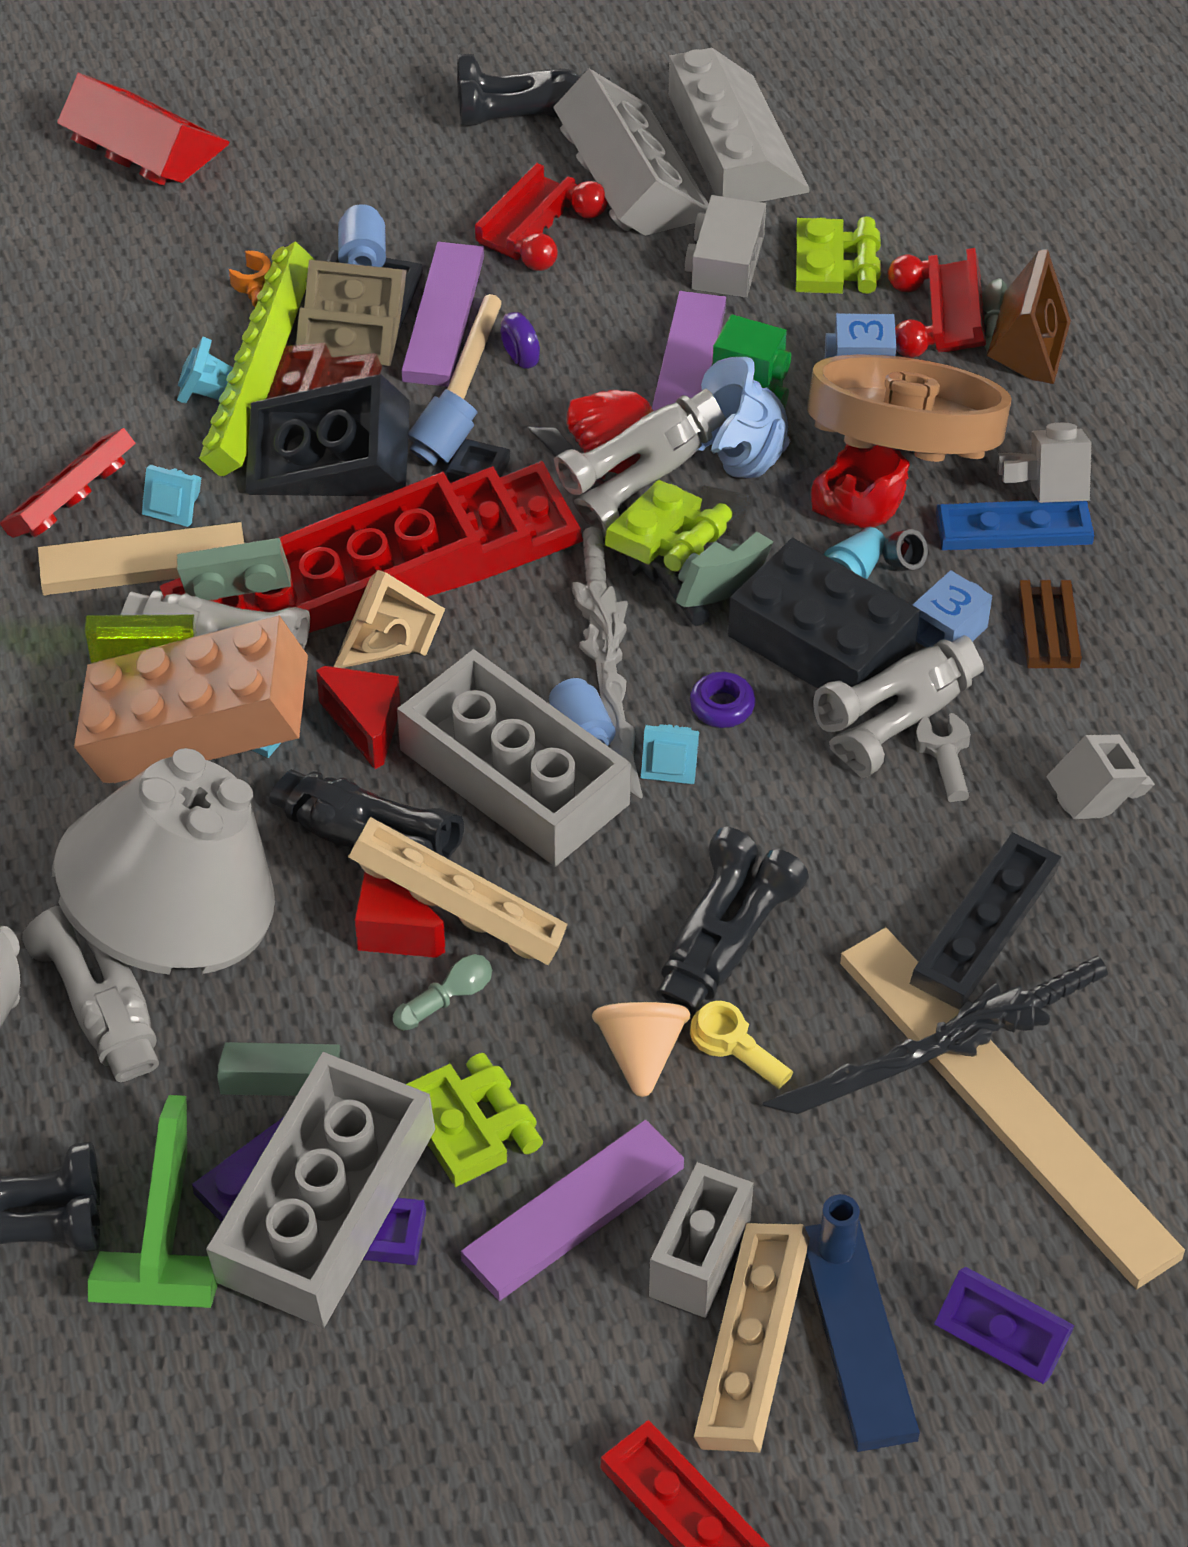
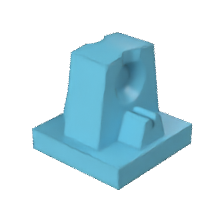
(203, 373)
(170, 495)
(670, 753)

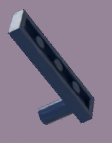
(858, 1329)

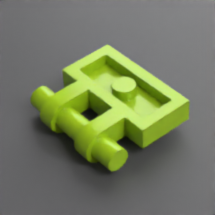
(821, 255)
(655, 526)
(463, 1137)

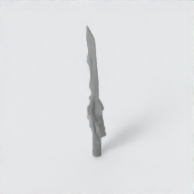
(603, 642)

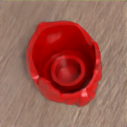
(604, 416)
(861, 486)

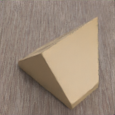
(389, 623)

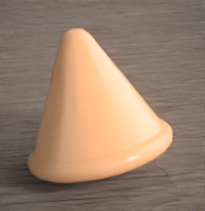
(641, 1038)

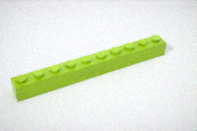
(257, 358)

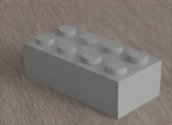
(514, 757)
(322, 1189)

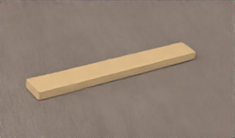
(1021, 1119)

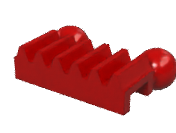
(518, 218)
(954, 304)

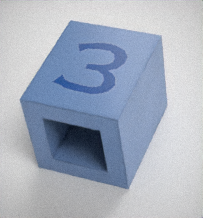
(862, 335)
(952, 610)

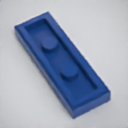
(1013, 524)

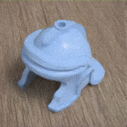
(754, 421)

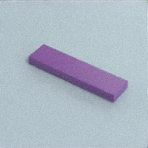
(443, 314)
(689, 346)
(572, 1210)

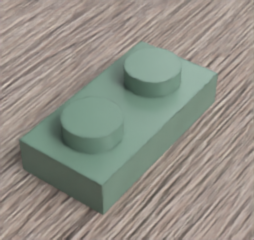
(234, 569)

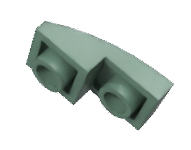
(721, 571)

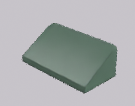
(268, 1067)

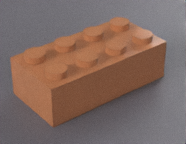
(198, 694)

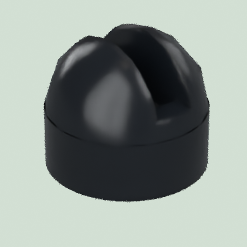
(910, 554)

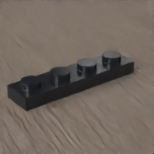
(985, 921)

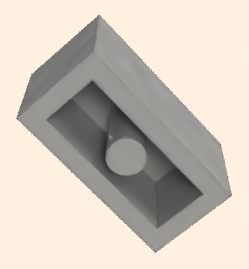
(726, 246)
(700, 1240)

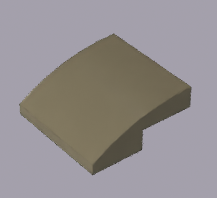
(352, 309)

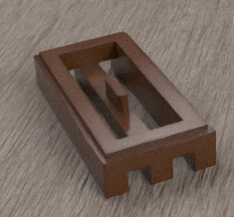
(1046, 594)

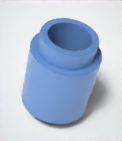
(362, 237)
(441, 428)
(584, 707)

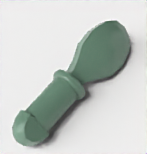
(992, 300)
(463, 979)

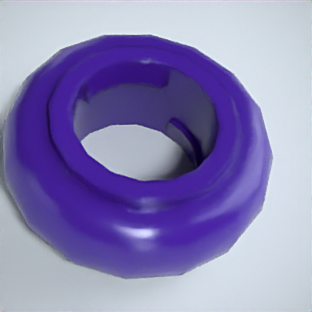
(520, 340)
(722, 714)

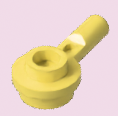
(722, 1031)

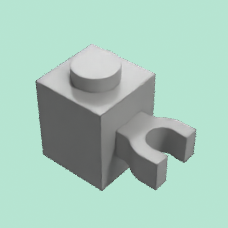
(1056, 466)
(1098, 777)

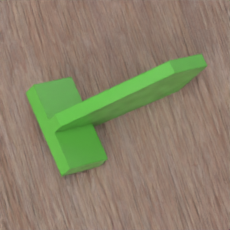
(155, 1273)

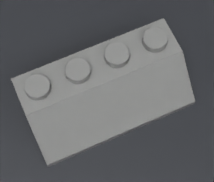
(732, 128)
(629, 156)

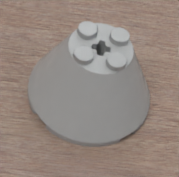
(169, 869)

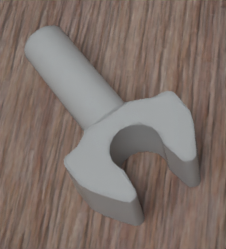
(946, 752)

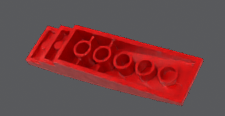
(422, 535)

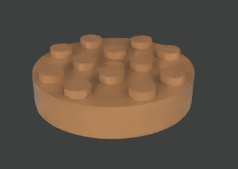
(908, 405)

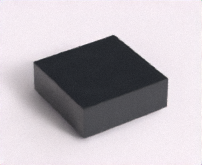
(475, 457)

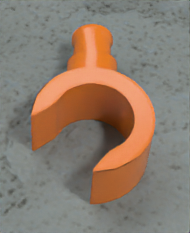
(252, 283)

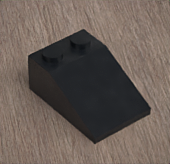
(330, 441)

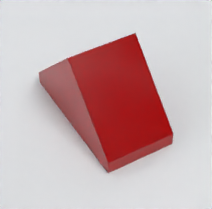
(362, 706)
(395, 921)

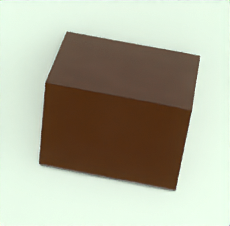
(1032, 322)

